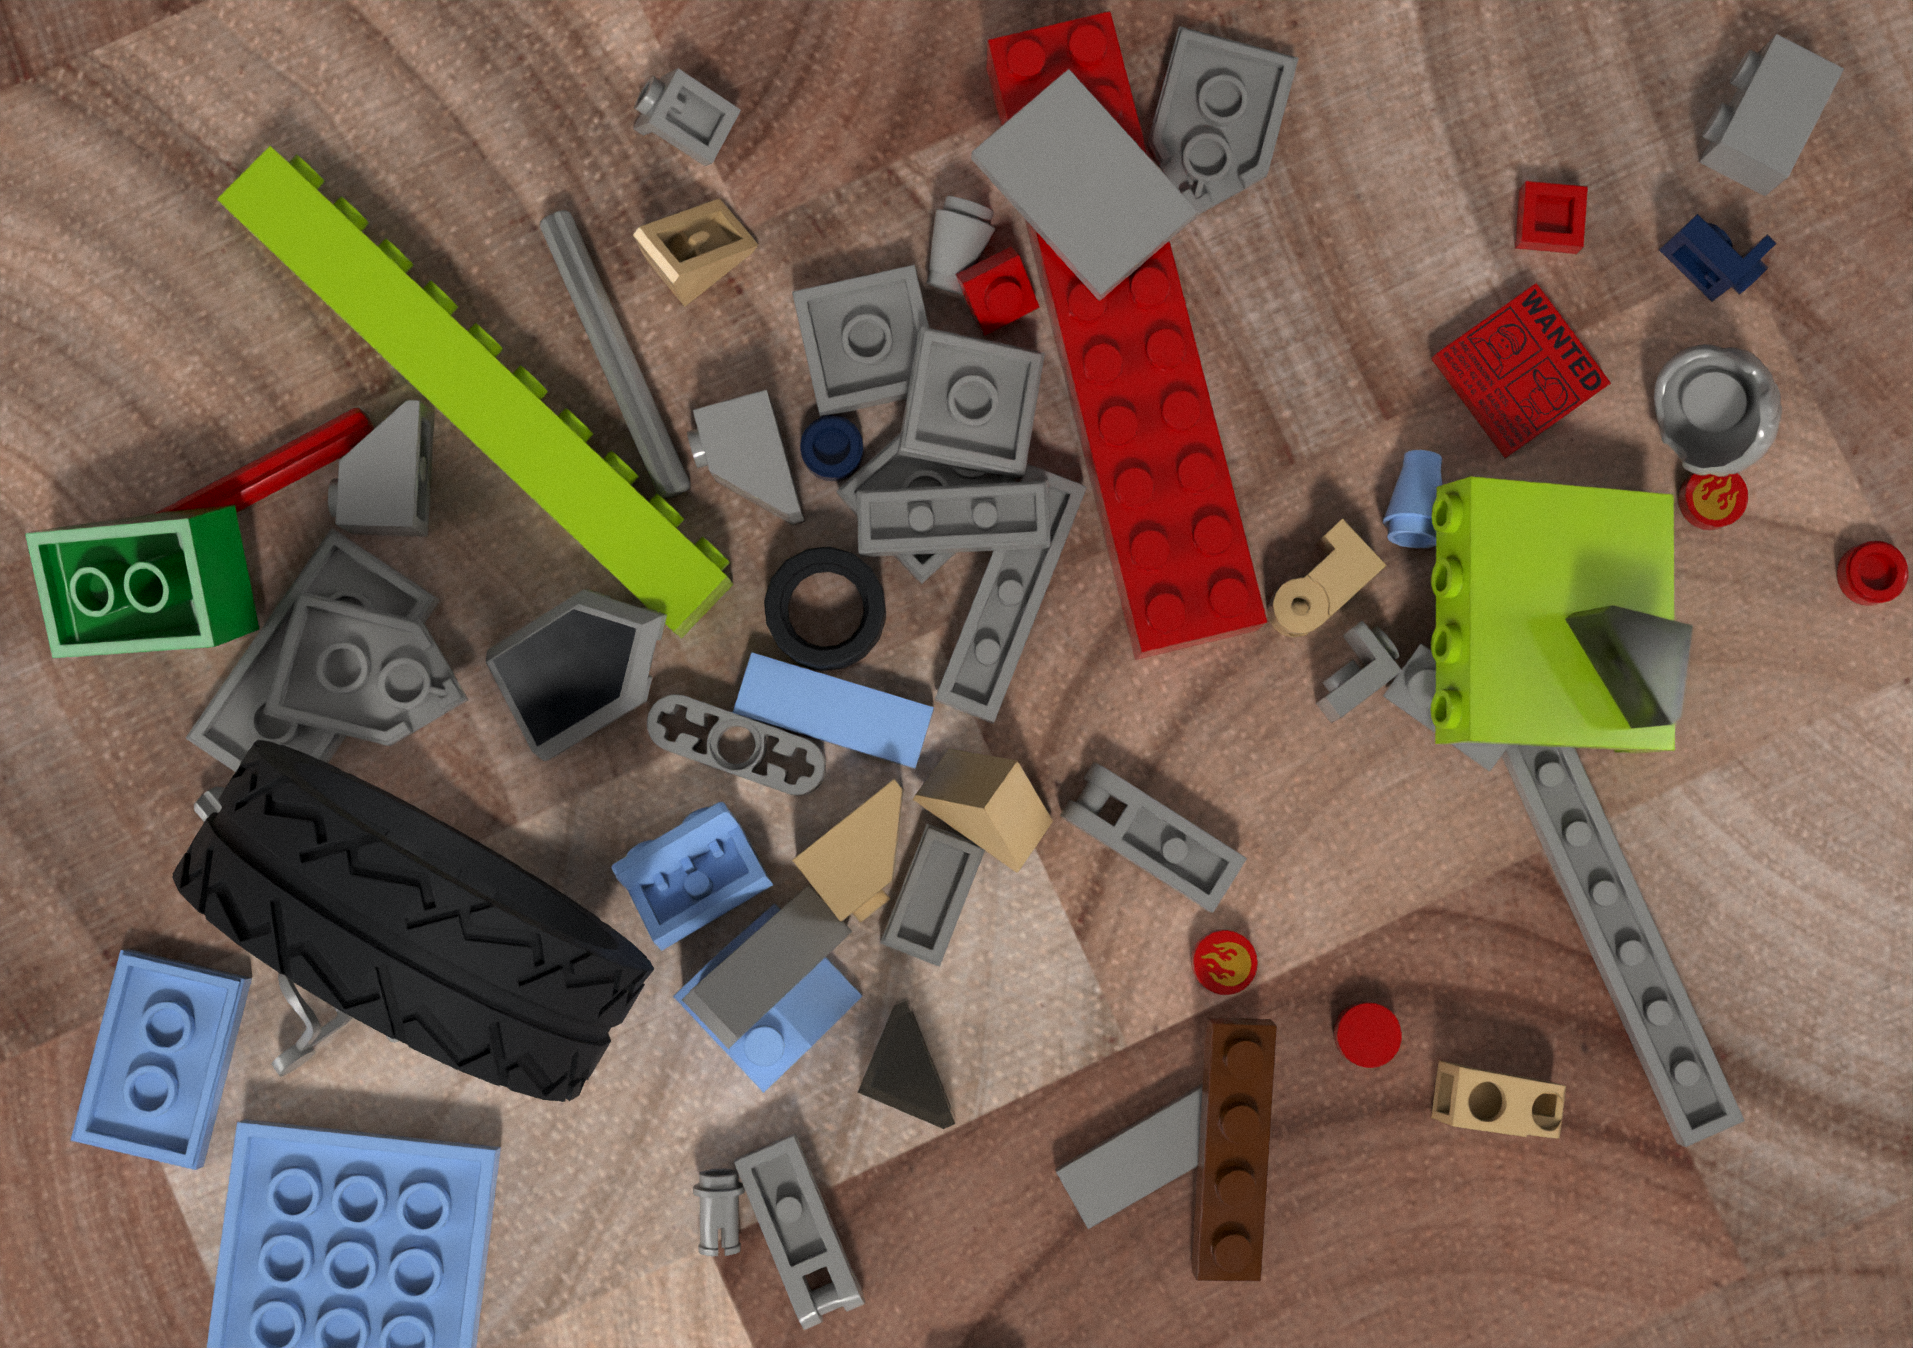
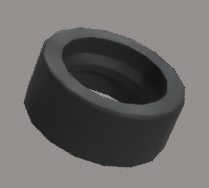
(821, 561)

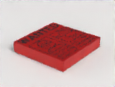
(1520, 370)

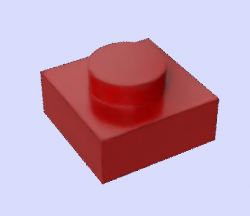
(997, 290)

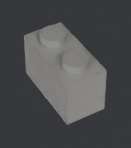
(1769, 115)

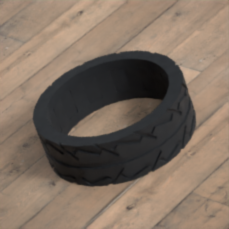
(410, 925)

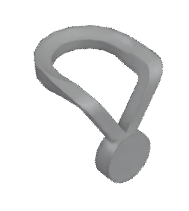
(314, 1034)

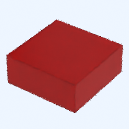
(1551, 217)

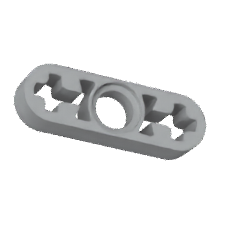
(698, 714)

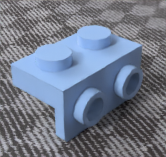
(692, 874)

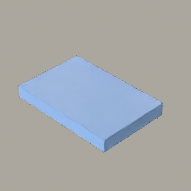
(161, 1059)

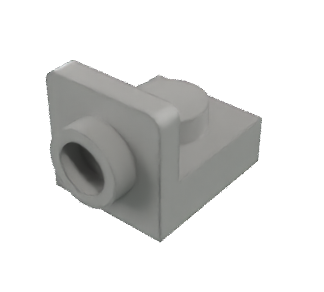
(685, 115)
(1353, 685)

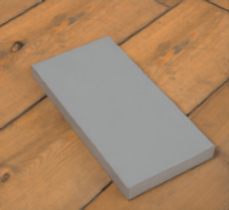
(236, 712)

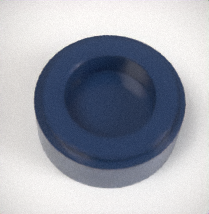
(832, 448)

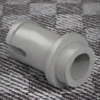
(719, 1209)

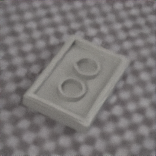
(1084, 184)

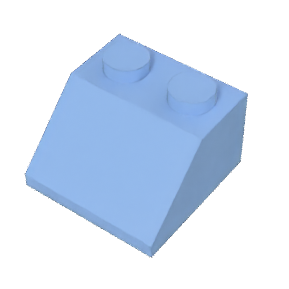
(791, 1024)

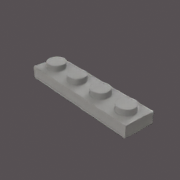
(1006, 610)

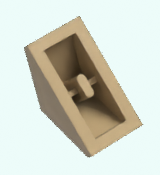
(695, 248)
(987, 803)

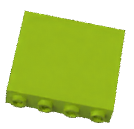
(1504, 582)

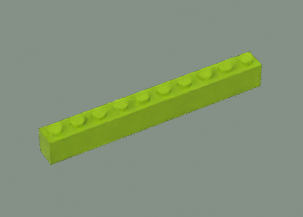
(476, 391)

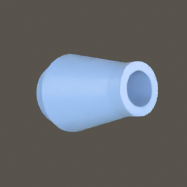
(1412, 501)

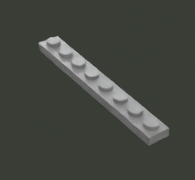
(1623, 941)

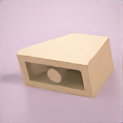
(857, 856)

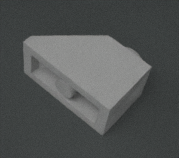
(747, 453)
(387, 477)

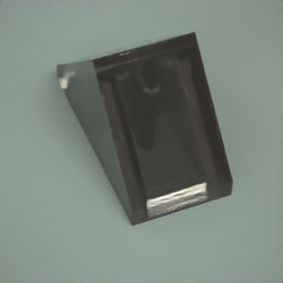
(1638, 660)
(905, 1073)

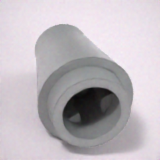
(957, 241)

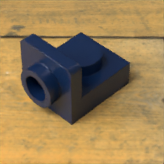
(1710, 262)

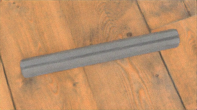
(614, 354)

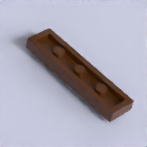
(1233, 1149)

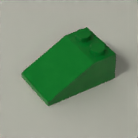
(144, 583)

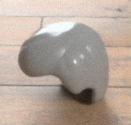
(1717, 408)

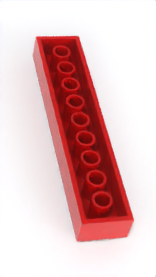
(1138, 390)

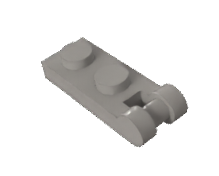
(1156, 839)
(798, 1229)

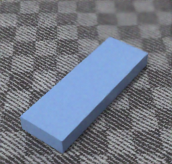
(833, 710)

